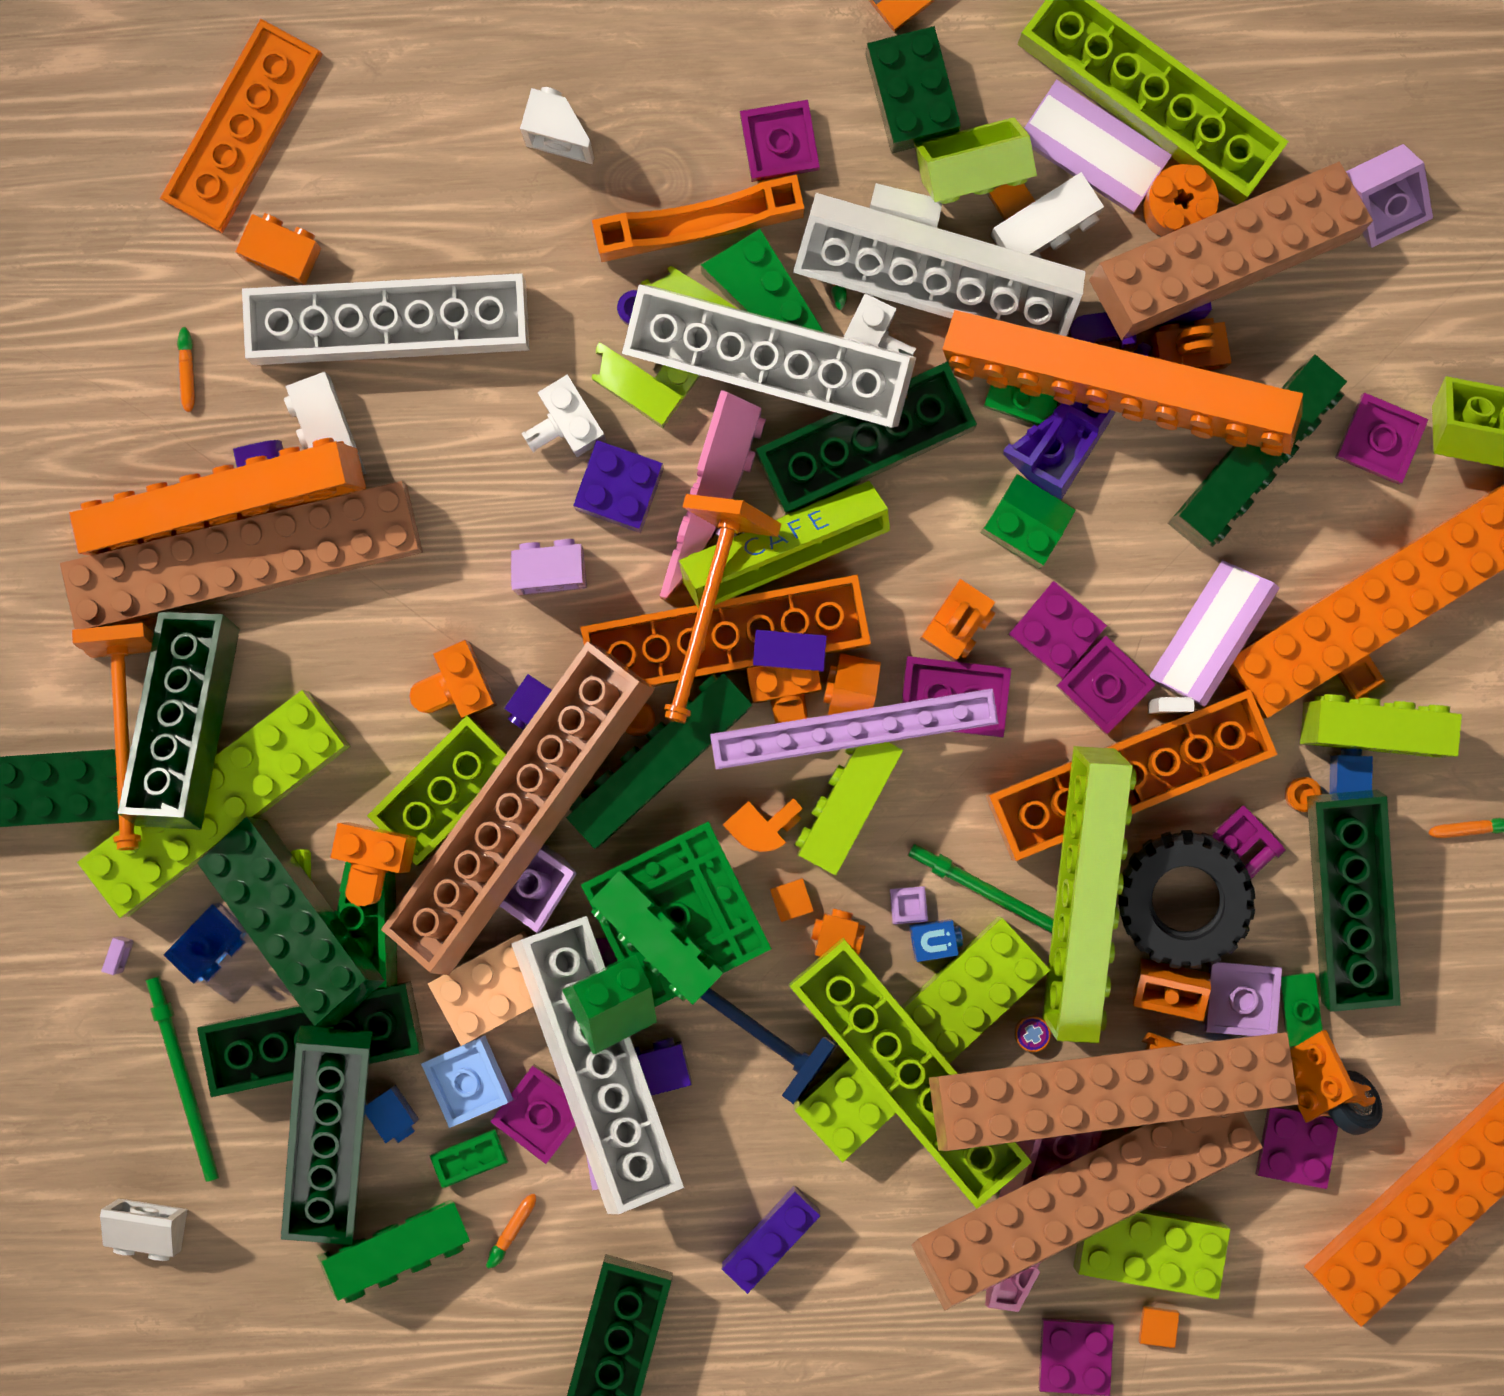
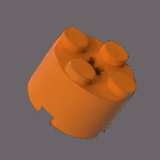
(1188, 184)

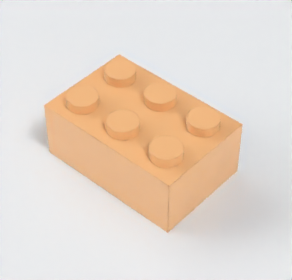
(483, 992)

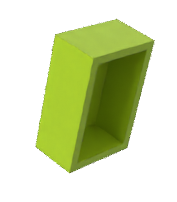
(975, 160)

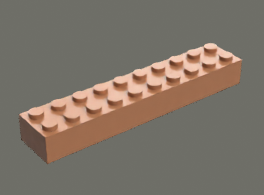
(242, 557)
(517, 809)
(1112, 1091)
(1078, 1202)

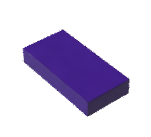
(789, 650)

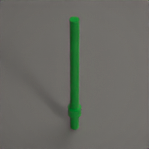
(943, 866)
(163, 1014)

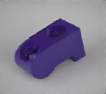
(1098, 329)

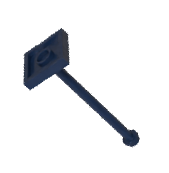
(805, 1065)

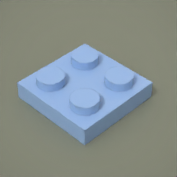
(467, 1081)

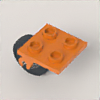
(1330, 1090)

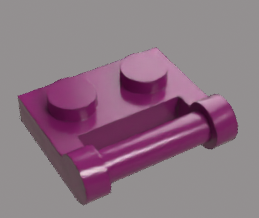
(1242, 832)

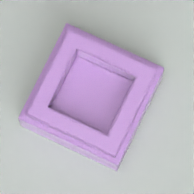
(908, 905)
(117, 955)

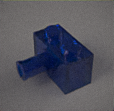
(206, 944)

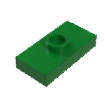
(1020, 405)
(1300, 1007)
(469, 1158)

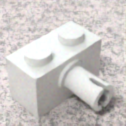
(871, 326)
(566, 418)

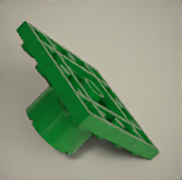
(698, 880)

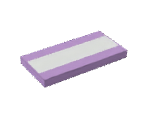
(1093, 142)
(1214, 632)

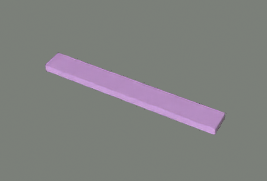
(854, 729)

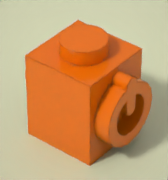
(834, 928)

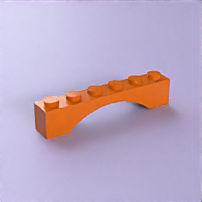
(655, 230)

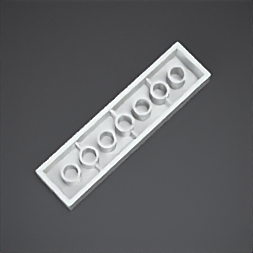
(935, 268)
(385, 319)
(769, 355)
(602, 1089)

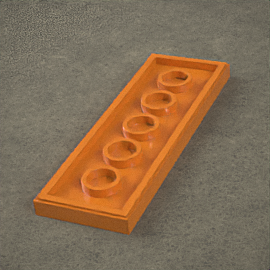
(241, 126)

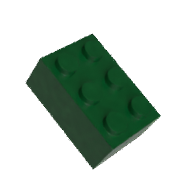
(912, 88)

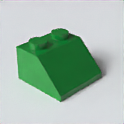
(1028, 521)
(612, 1003)

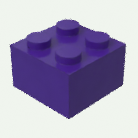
(618, 486)

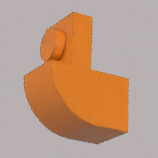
(758, 834)

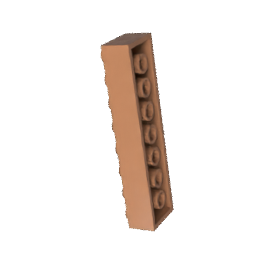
(1230, 250)

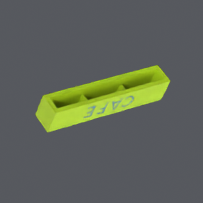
(803, 539)

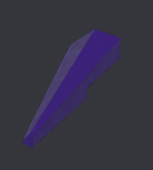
(1060, 445)

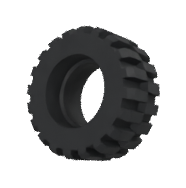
(1195, 946)

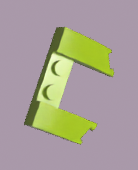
(651, 396)

